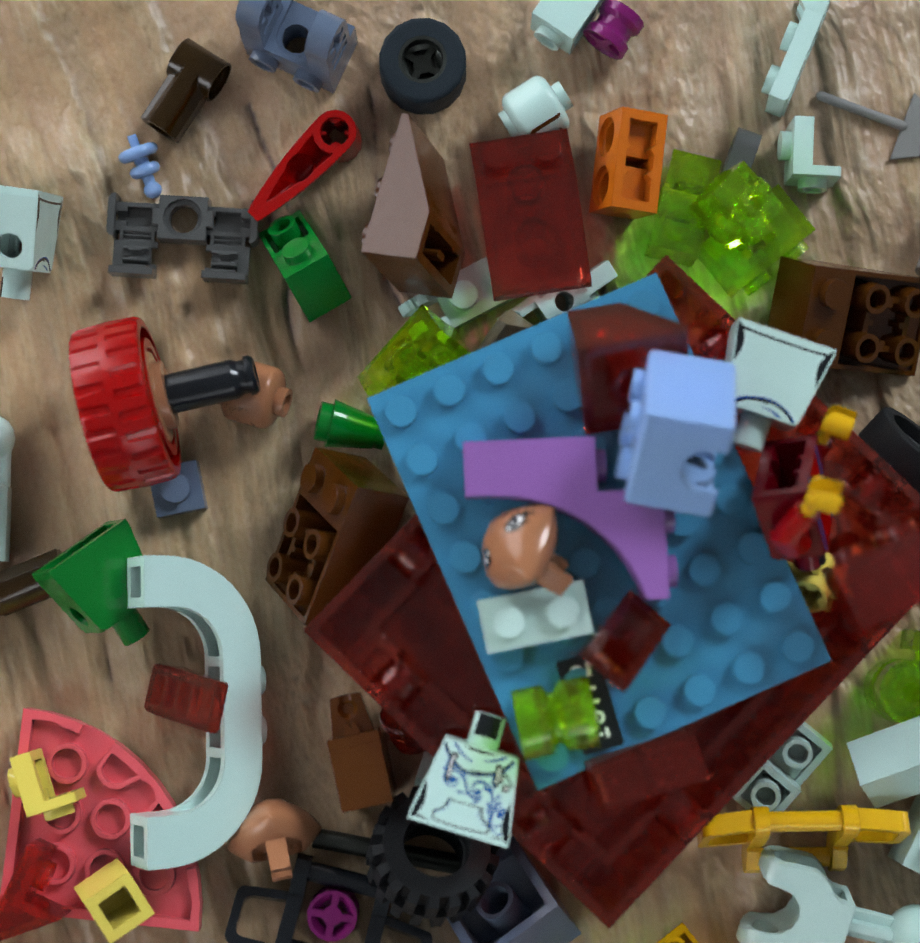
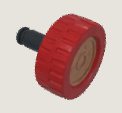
(133, 404)

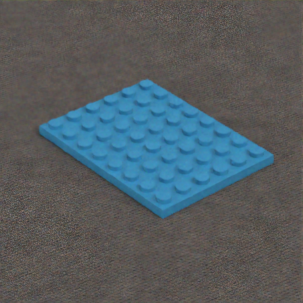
(735, 607)

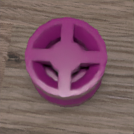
(613, 29)
(331, 922)

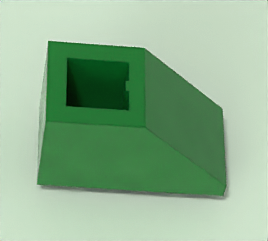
(305, 265)

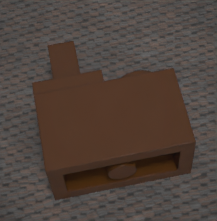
(359, 755)

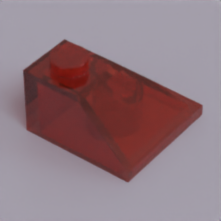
(606, 349)

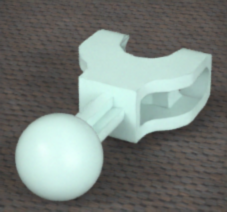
(819, 908)

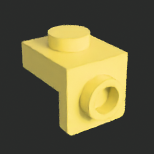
(32, 782)

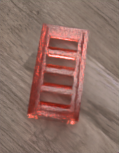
(186, 697)

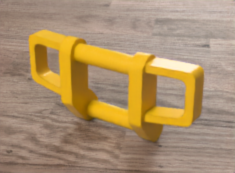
(843, 826)

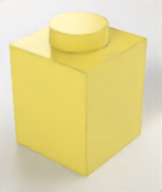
(114, 900)

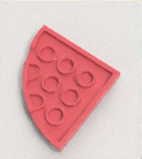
(100, 828)

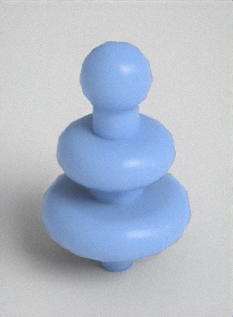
(144, 168)

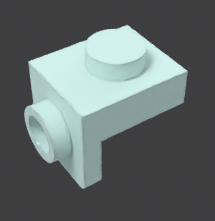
(796, 149)

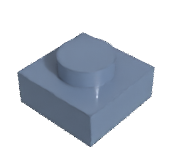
(180, 494)

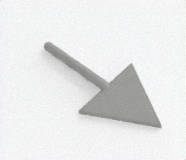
(908, 140)

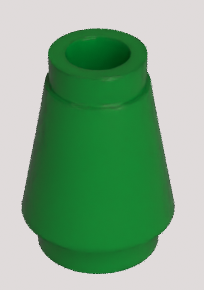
(347, 427)

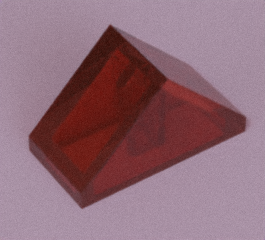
(624, 641)

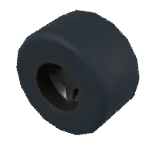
(419, 49)

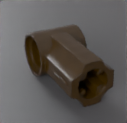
(191, 79)

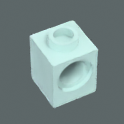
(562, 22)

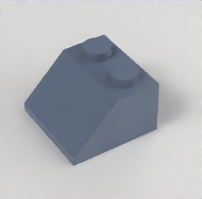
(517, 906)

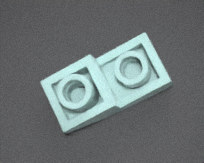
(783, 774)

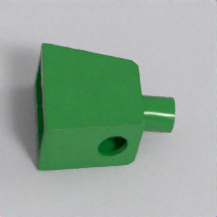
(92, 582)

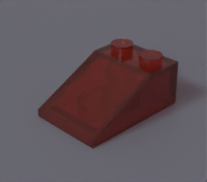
(530, 214)

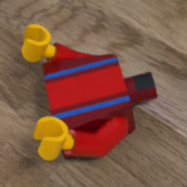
(794, 494)

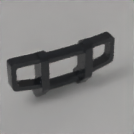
(323, 874)

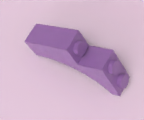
(566, 477)

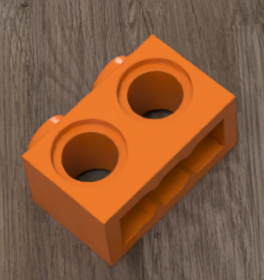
(628, 163)

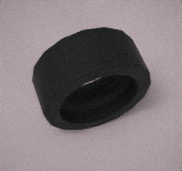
(896, 442)

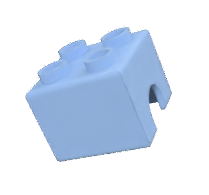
(673, 430)

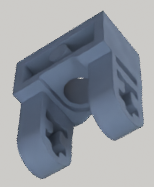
(272, 24)

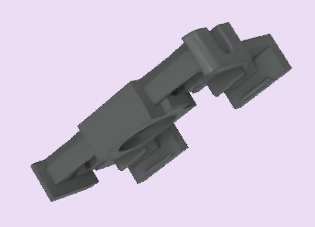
(143, 221)

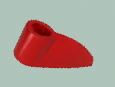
(307, 162)

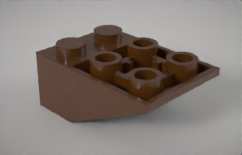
(414, 218)
(852, 309)
(333, 529)

